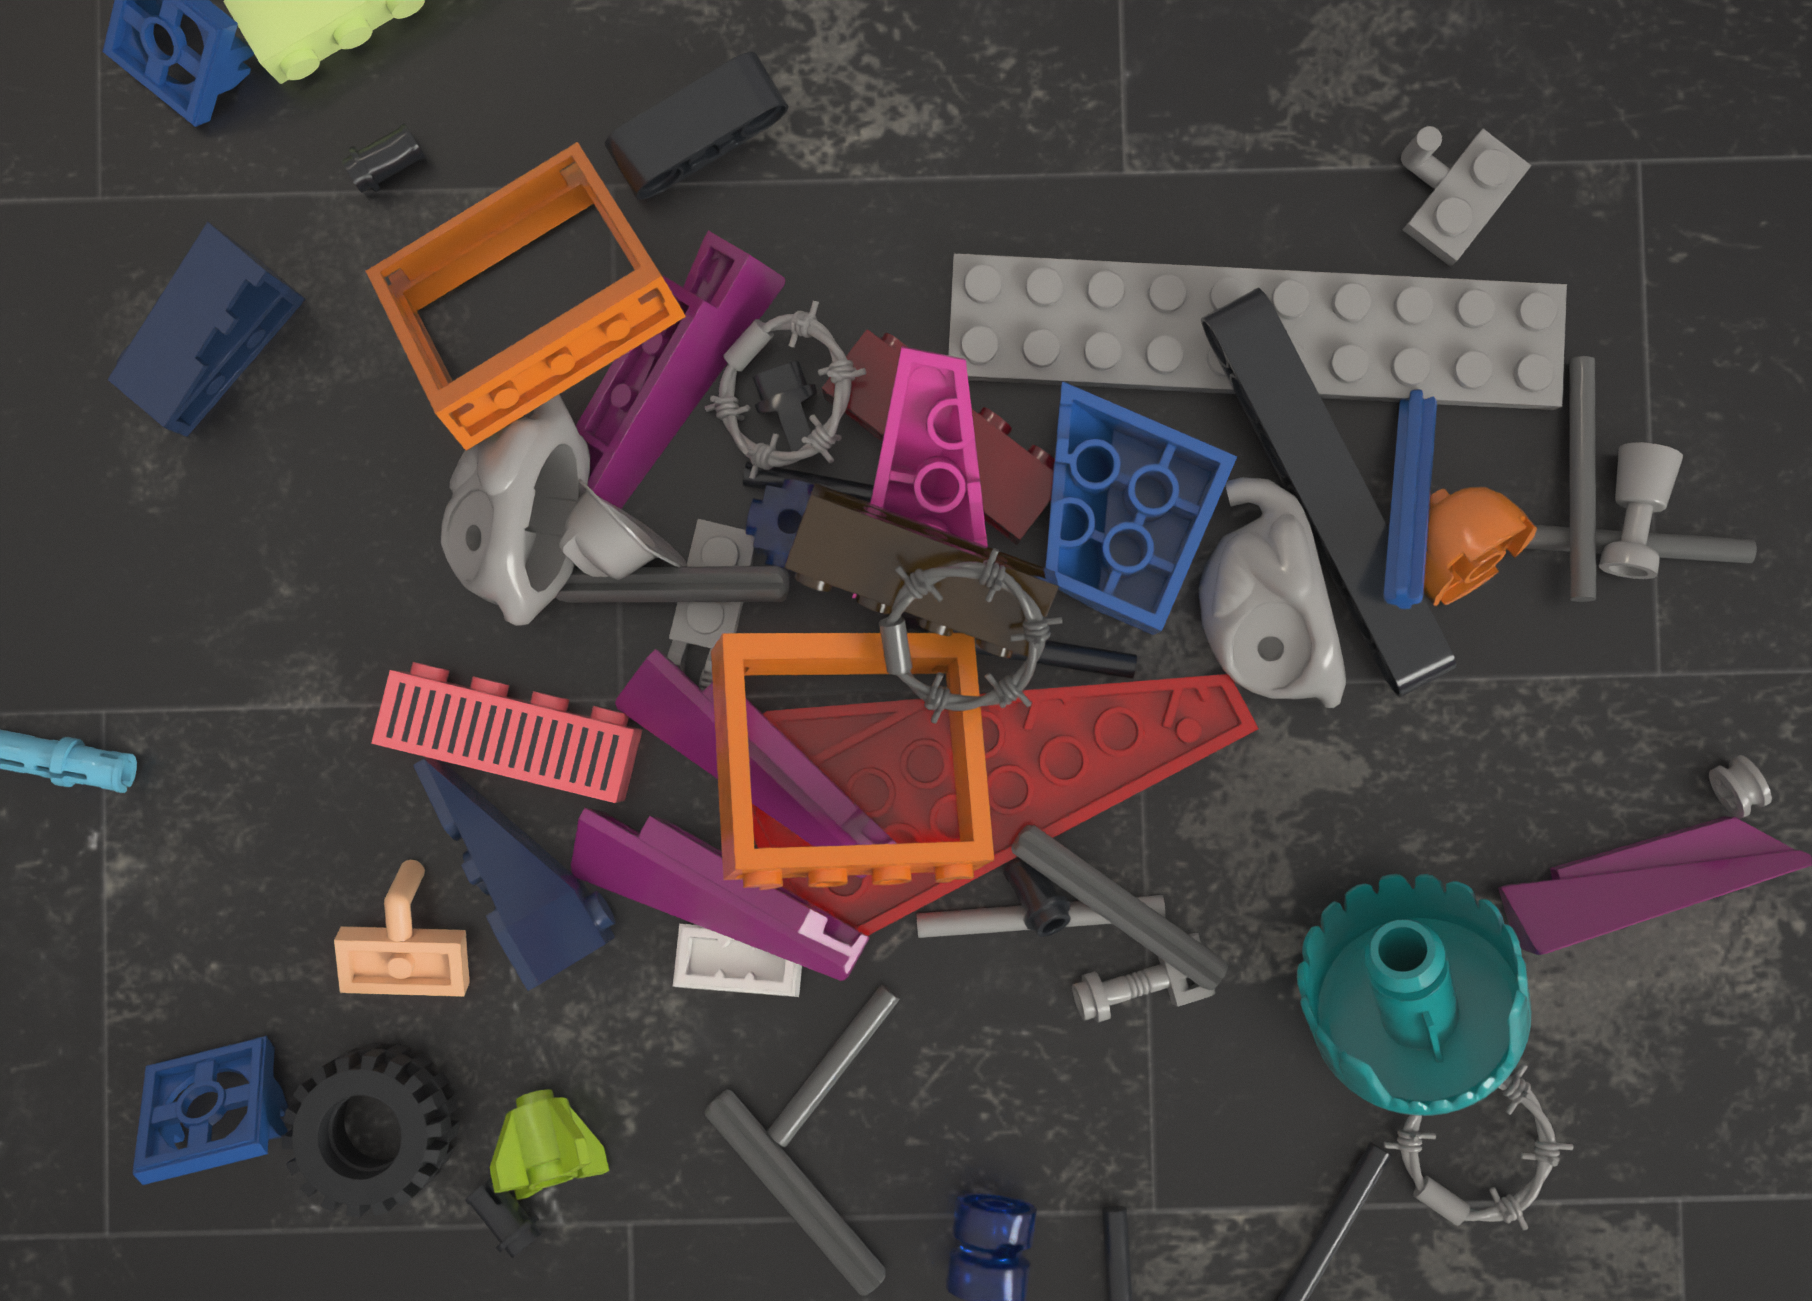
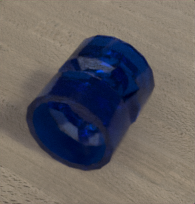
(991, 1249)

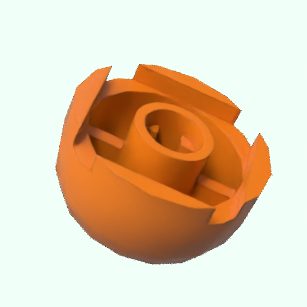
(1468, 540)

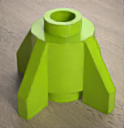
(544, 1146)

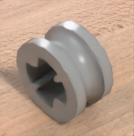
(1740, 786)

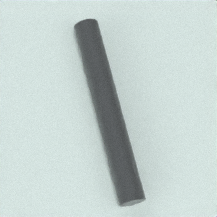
(833, 1065)

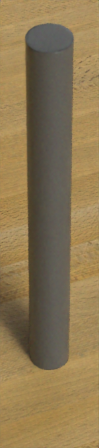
(1582, 479)
(1667, 545)

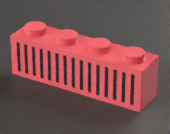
(506, 734)

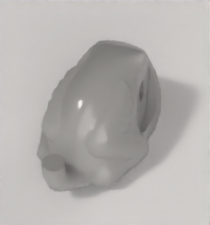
(512, 511)
(1270, 603)

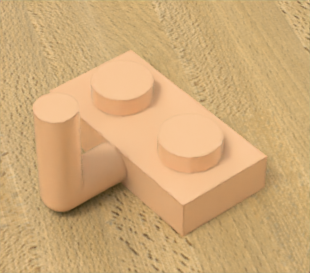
(400, 957)

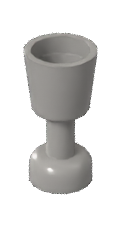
(1643, 487)

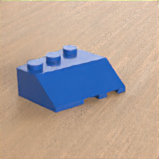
(1127, 508)

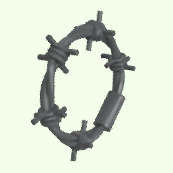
(938, 697)

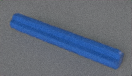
(1410, 501)

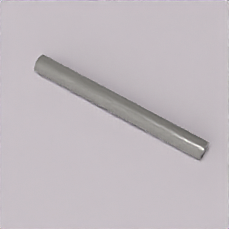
(1008, 918)

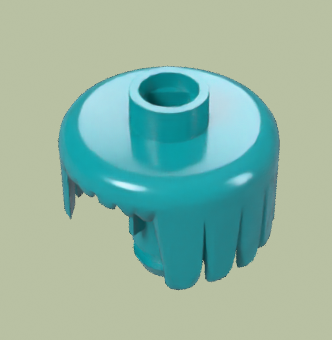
(1416, 994)

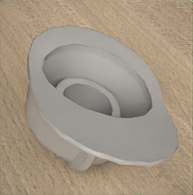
(611, 541)

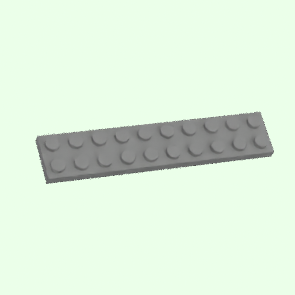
(1352, 331)

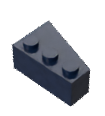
(203, 331)

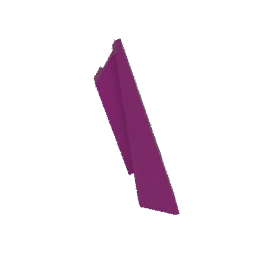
(664, 378)
(781, 775)
(685, 879)
(1644, 882)

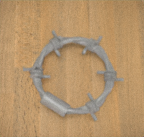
(743, 352)
(1507, 1207)

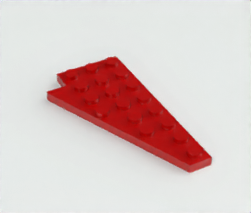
(1044, 768)

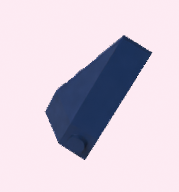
(540, 909)

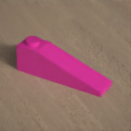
(930, 447)

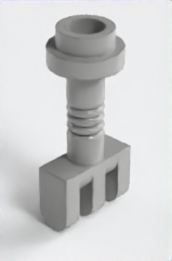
(1095, 997)

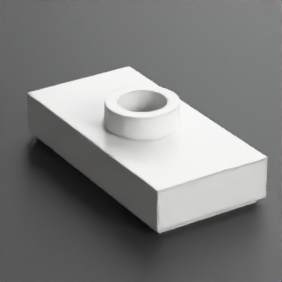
(724, 964)

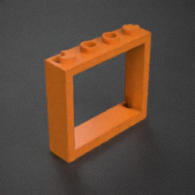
(555, 353)
(844, 655)

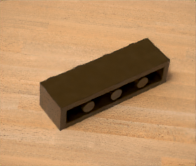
(861, 544)

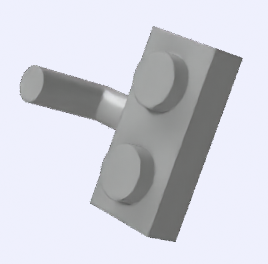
(1462, 194)

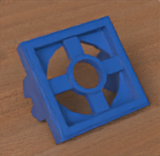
(219, 69)
(160, 1118)

